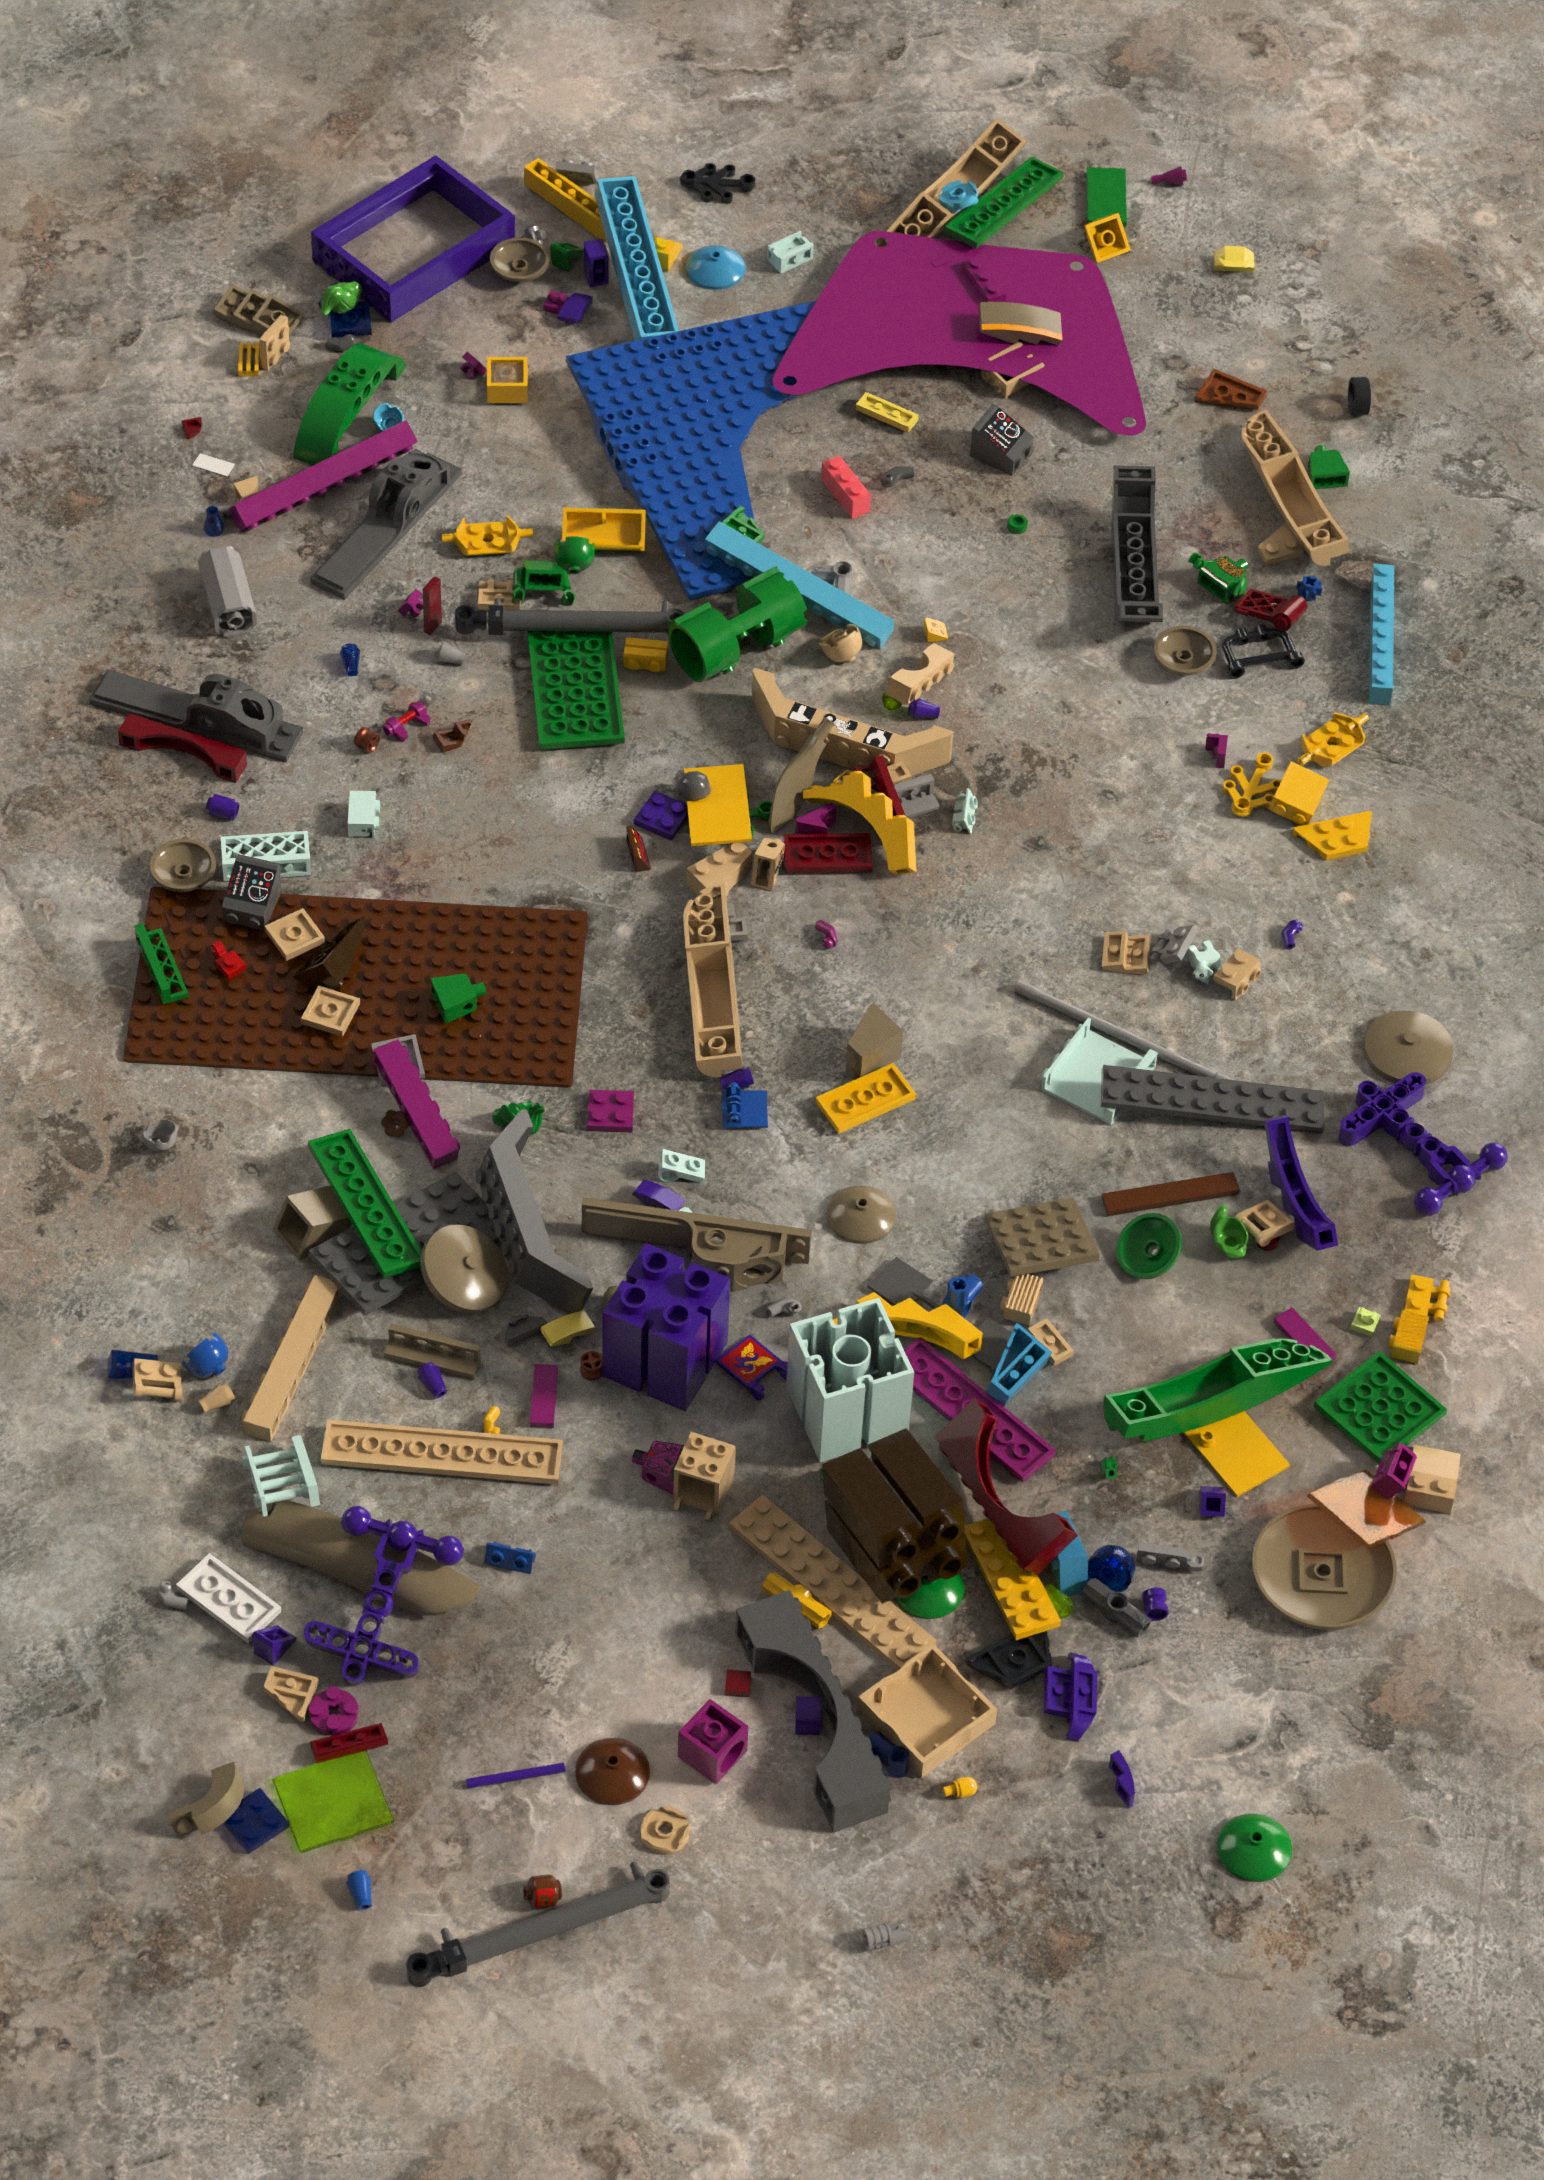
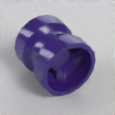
(1155, 1604)

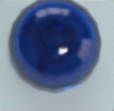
(1112, 1567)

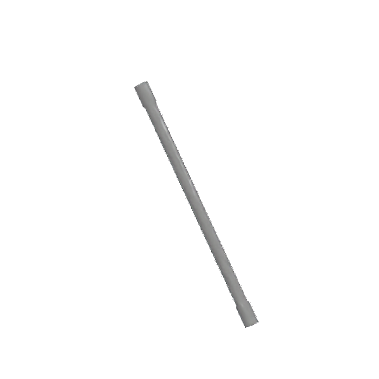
(1035, 994)

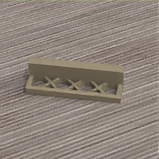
(417, 1353)

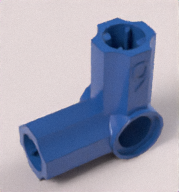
(962, 1293)

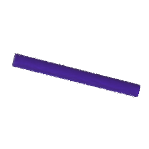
(515, 1775)

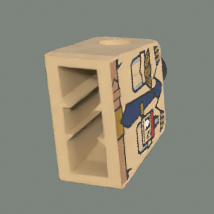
(769, 854)

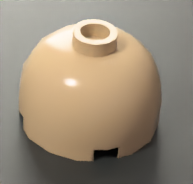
(843, 644)

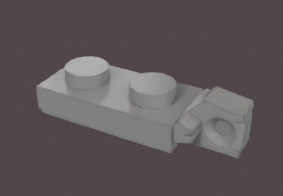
(1170, 1556)

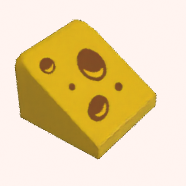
(934, 630)

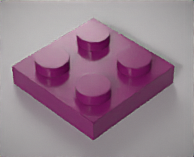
(610, 1111)

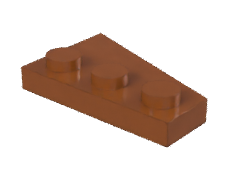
(1230, 391)

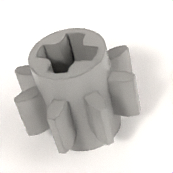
(535, 234)

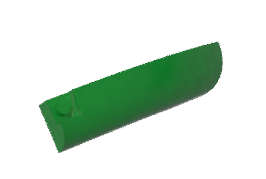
(1214, 1390)

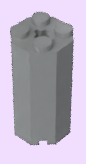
(227, 591)

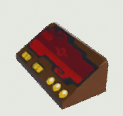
(637, 850)

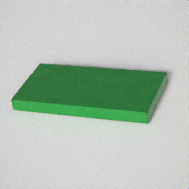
(1106, 193)

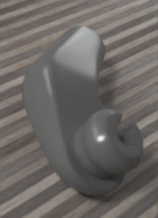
(895, 474)

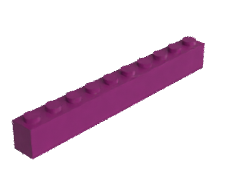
(323, 475)

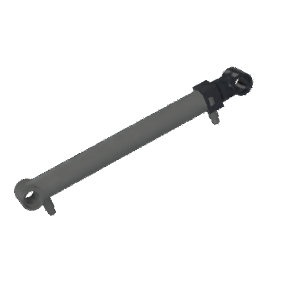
(563, 621)
(457, 1955)

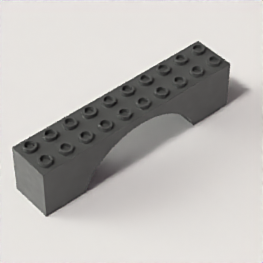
(781, 1644)

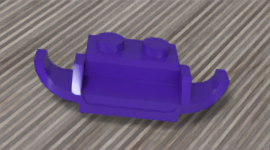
(1072, 1694)

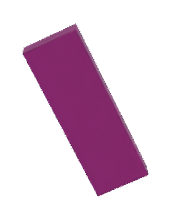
(1297, 1328)
(544, 1396)

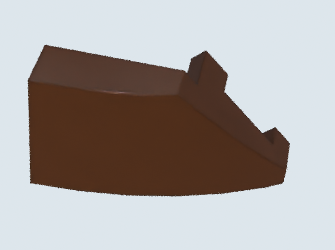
(452, 738)

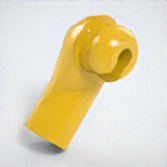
(489, 1420)

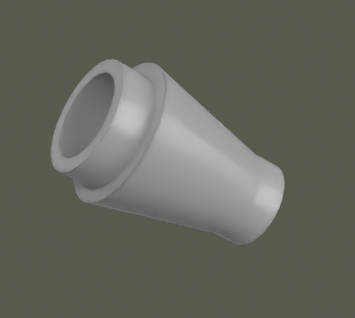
(447, 653)

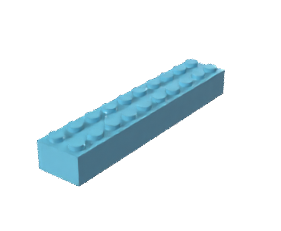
(634, 257)

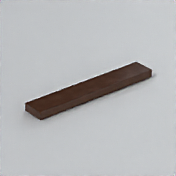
(1170, 1193)

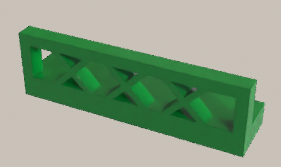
(157, 967)

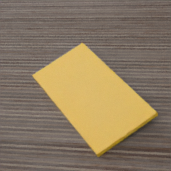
(723, 813)
(1238, 1452)

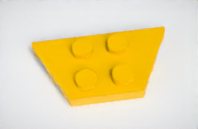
(1337, 836)

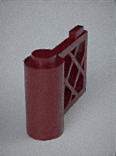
(1283, 613)

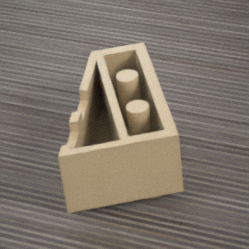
(724, 866)

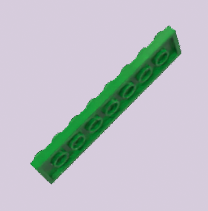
(1003, 202)
(366, 1203)

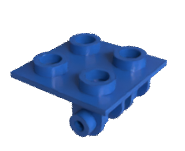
(744, 1108)

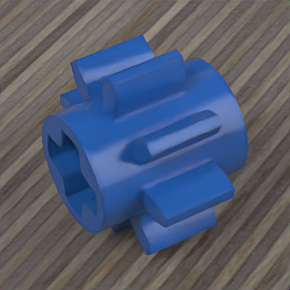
(1309, 588)

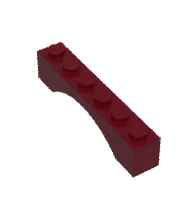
(145, 734)

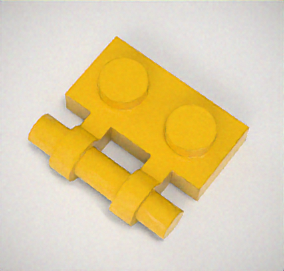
(1419, 1295)

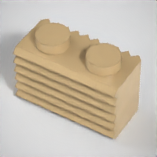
(1022, 1298)

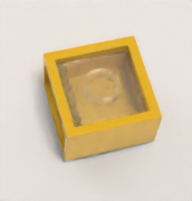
(507, 379)

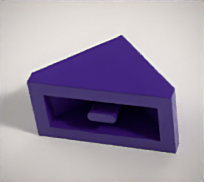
(272, 1643)

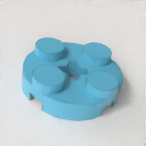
(958, 195)

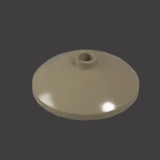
(519, 259)
(1185, 650)
(182, 865)
(858, 1222)

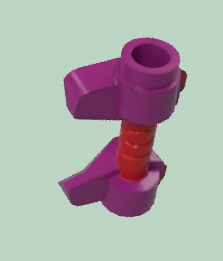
(416, 712)

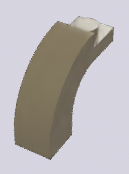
(215, 1806)

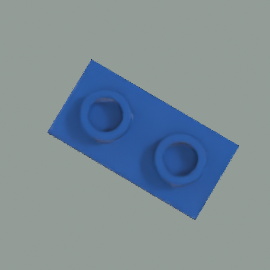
(509, 1558)

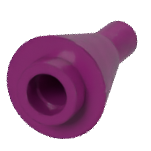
(1174, 176)

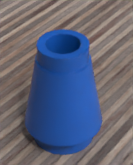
(360, 1888)

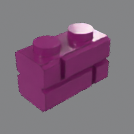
(1394, 1471)

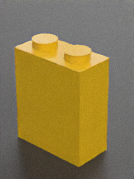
(1298, 794)

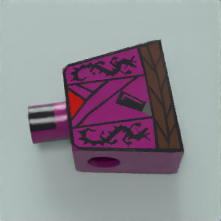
(659, 1464)

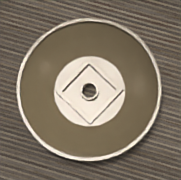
(1310, 1540)

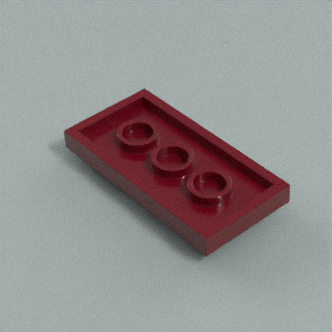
(828, 853)

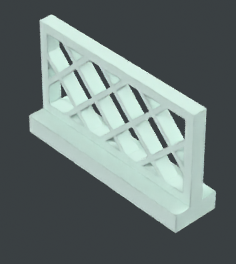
(290, 862)

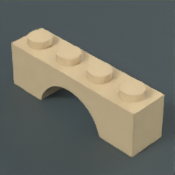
(909, 685)

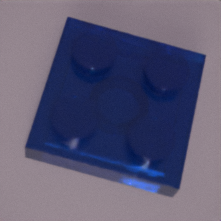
(352, 322)
(256, 1821)

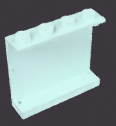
(1077, 1071)

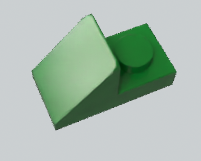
(563, 254)

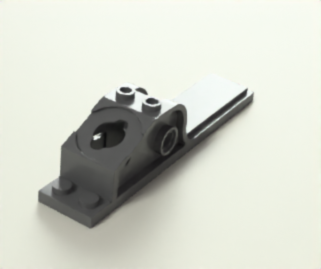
(416, 485)
(220, 700)

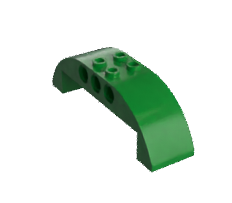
(341, 399)

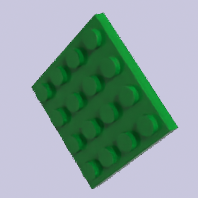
(1380, 1406)

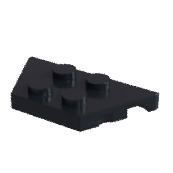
(1013, 1660)

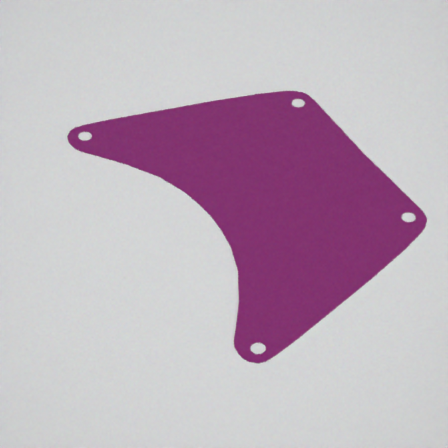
(902, 311)

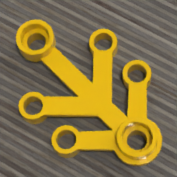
(1243, 805)

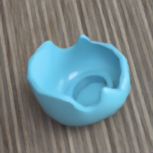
(386, 417)

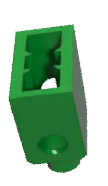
(1327, 469)
(455, 995)

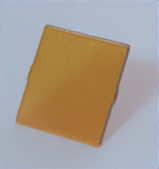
(1364, 1511)

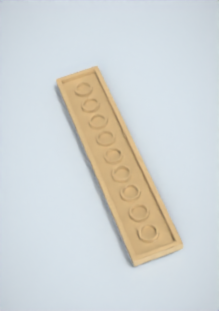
(442, 1452)
(830, 1582)

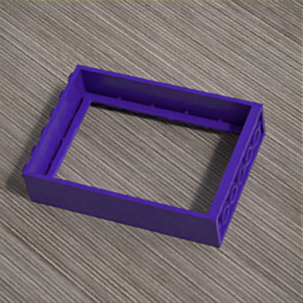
(436, 275)

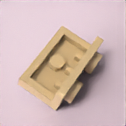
(1238, 972)

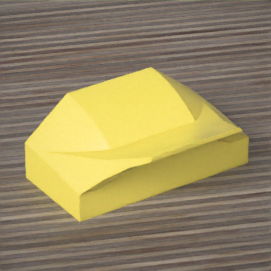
(1233, 259)

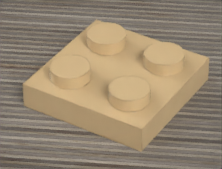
(274, 342)
(294, 934)
(330, 1011)

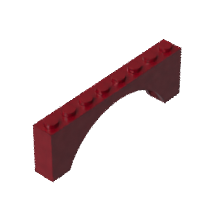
(967, 1444)

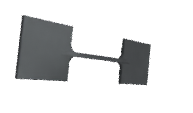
(902, 1282)

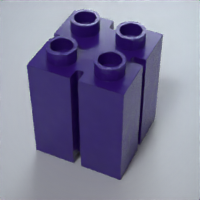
(665, 1327)

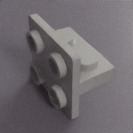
(917, 796)

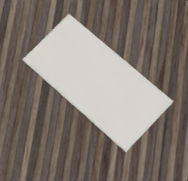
(213, 464)

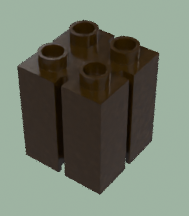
(895, 1516)

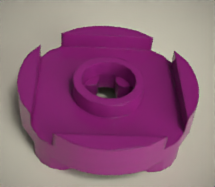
(333, 1699)

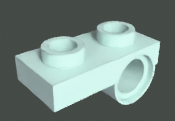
(677, 1165)

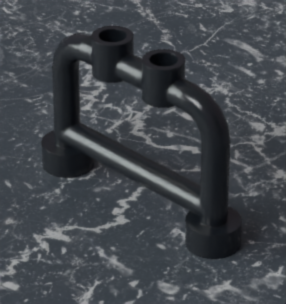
(1236, 666)

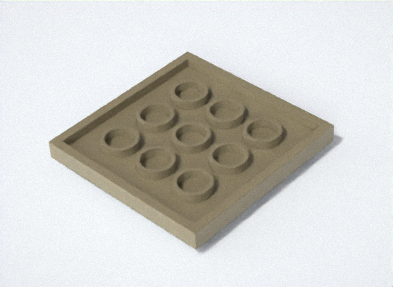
(1042, 1237)

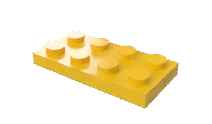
(865, 1098)

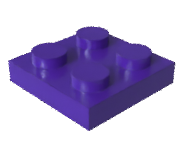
(662, 815)

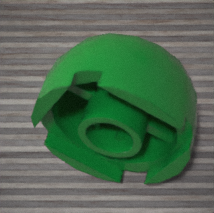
(574, 554)

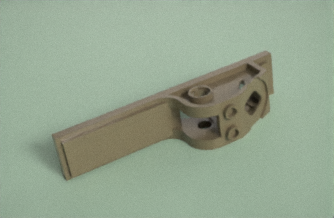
(742, 1246)

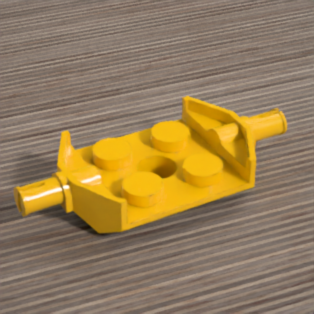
(503, 534)
(1341, 730)

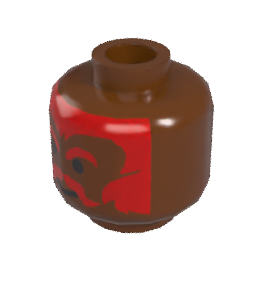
(542, 1891)

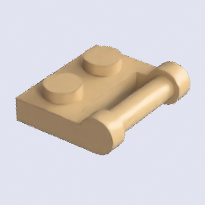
(1270, 1218)
(158, 1374)

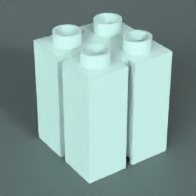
(849, 1378)

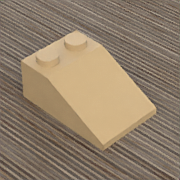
(1433, 1480)

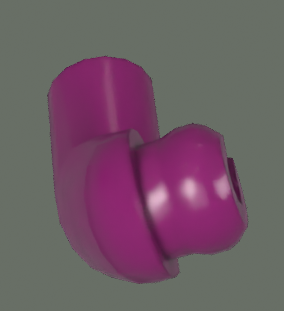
(829, 931)

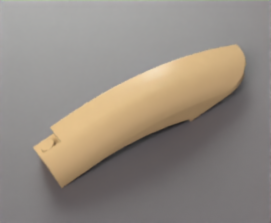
(978, 164)
(1292, 489)
(712, 982)

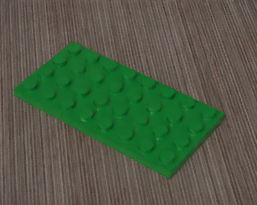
(575, 689)

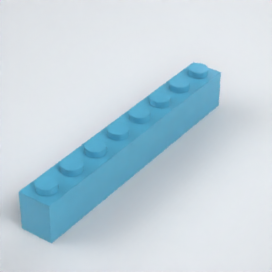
(1381, 634)

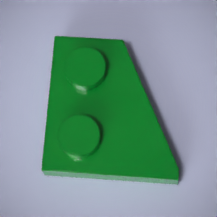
(744, 525)

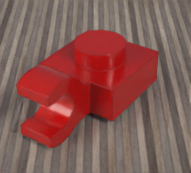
(228, 963)

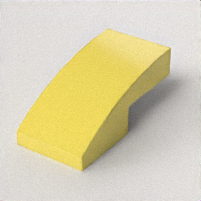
(566, 1327)

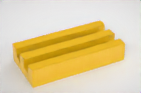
(248, 373)

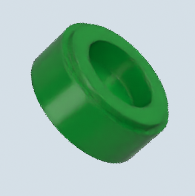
(1017, 524)

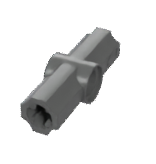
(1126, 1615)

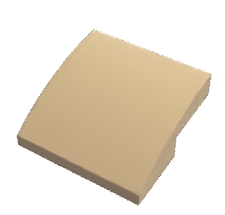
(1126, 953)

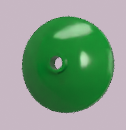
(1140, 1239)
(935, 1598)
(1250, 1858)

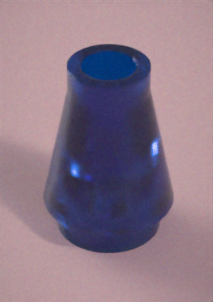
(213, 524)
(350, 657)

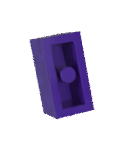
(596, 263)

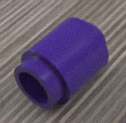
(222, 807)

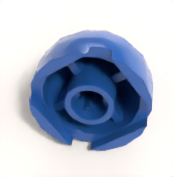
(207, 1358)

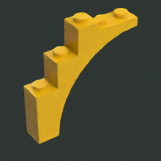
(894, 832)
(939, 1326)

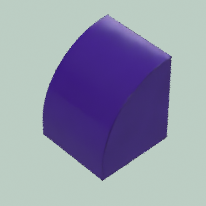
(1212, 1501)
(807, 1715)

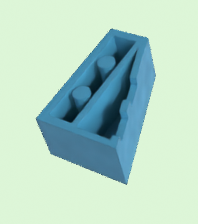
(1018, 1365)
(1071, 1565)

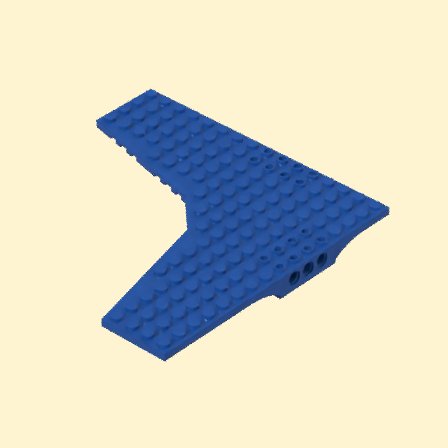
(675, 426)

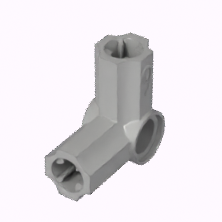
(839, 575)

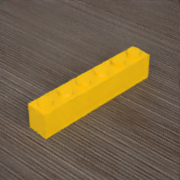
(564, 196)

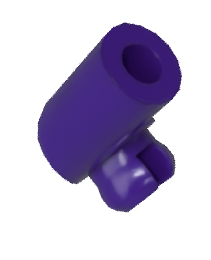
(1287, 933)

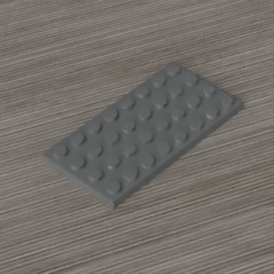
(424, 1213)

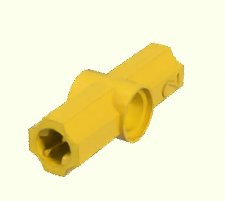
(816, 1612)

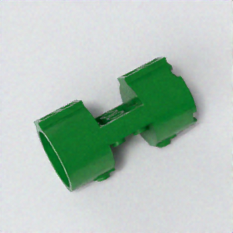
(708, 642)

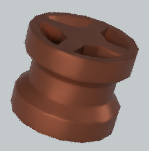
(366, 739)
(594, 1360)

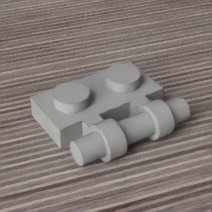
(1172, 945)

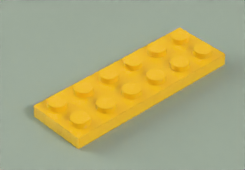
(1015, 1591)

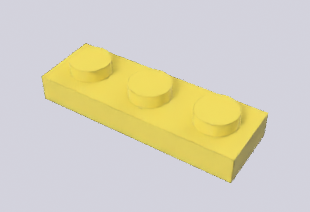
(887, 412)

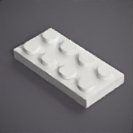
(228, 1598)

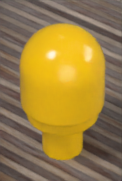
(961, 1788)

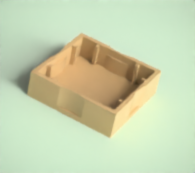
(927, 1709)

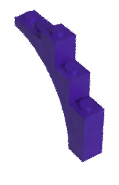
(1286, 1173)

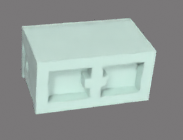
(790, 252)
(362, 813)

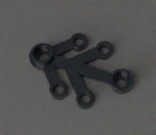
(715, 181)

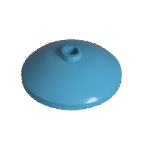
(715, 267)

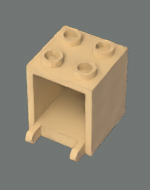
(704, 1474)

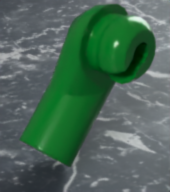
(1108, 1468)

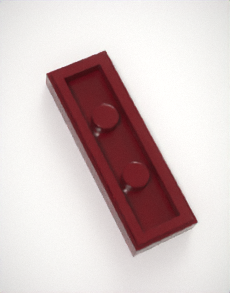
(432, 605)
(349, 1743)

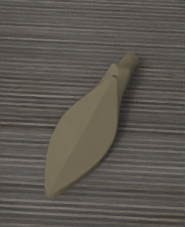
(797, 777)

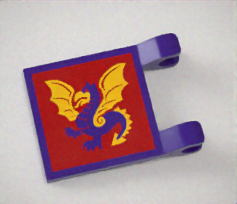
(751, 1362)

